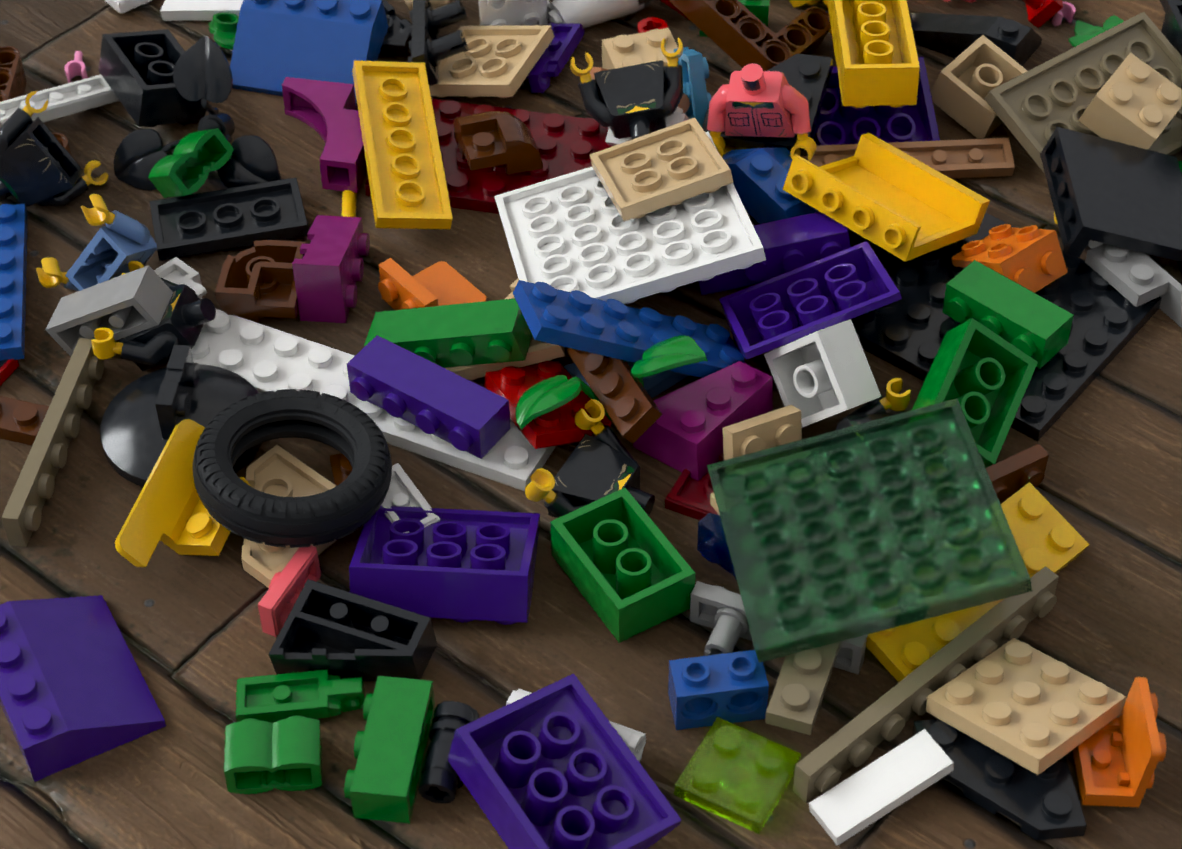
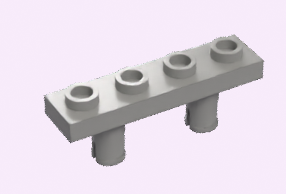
(726, 615)

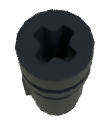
(438, 777)

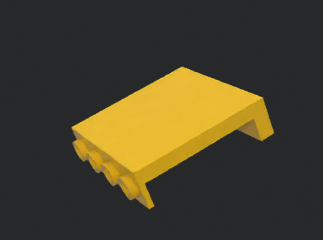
(889, 198)

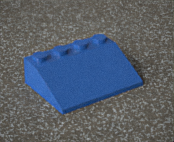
(304, 41)

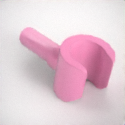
(1066, 12)
(76, 67)

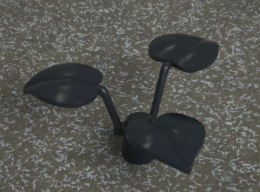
(197, 75)

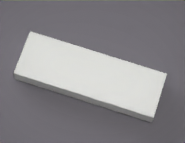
(881, 787)

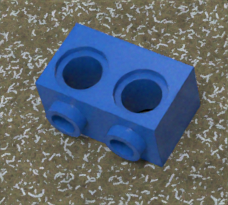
(717, 686)

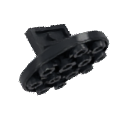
(152, 405)

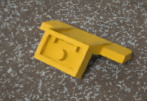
(171, 507)

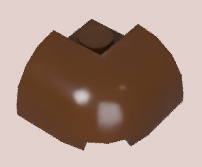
(496, 140)
(260, 281)

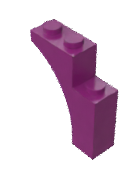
(333, 115)

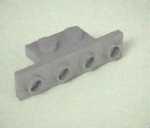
(1136, 277)

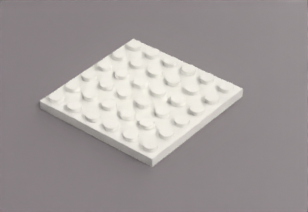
(577, 240)

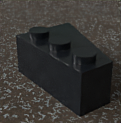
(352, 637)

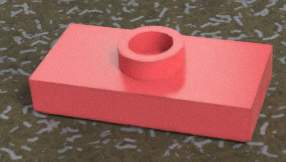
(286, 588)

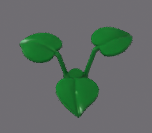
(559, 390)

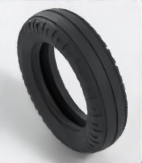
(292, 519)

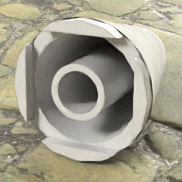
(591, 11)

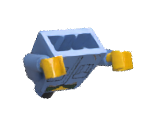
(106, 254)

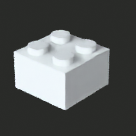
(823, 373)

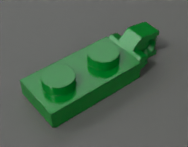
(297, 694)

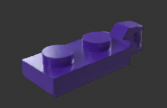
(555, 56)

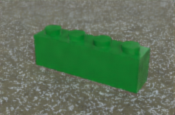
(458, 332)

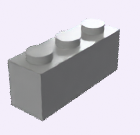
(121, 304)

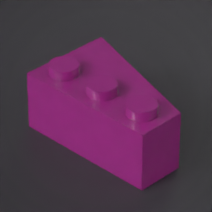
(330, 268)
(694, 417)

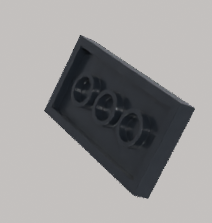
(228, 218)

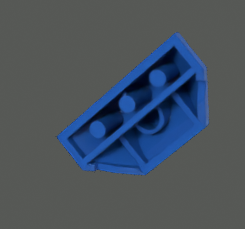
(759, 183)

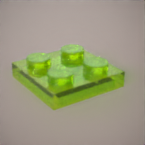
(737, 775)

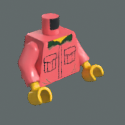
(760, 106)

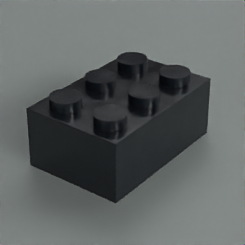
(141, 76)

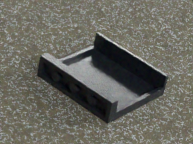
(1114, 194)

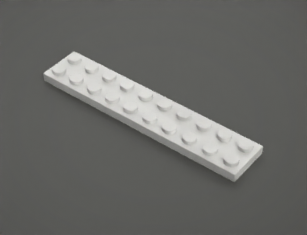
(285, 361)

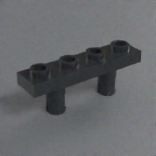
(425, 29)

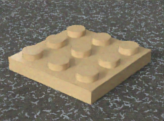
(495, 61)
(660, 169)
(1025, 705)

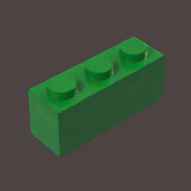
(1009, 311)
(391, 749)

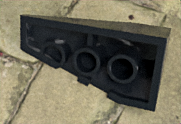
(955, 33)

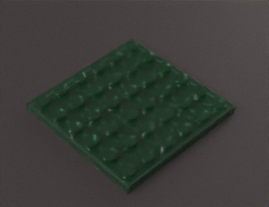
(865, 530)

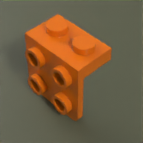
(1021, 254)
(430, 287)
(1122, 756)

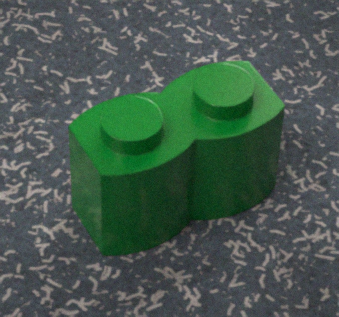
(190, 163)
(273, 755)

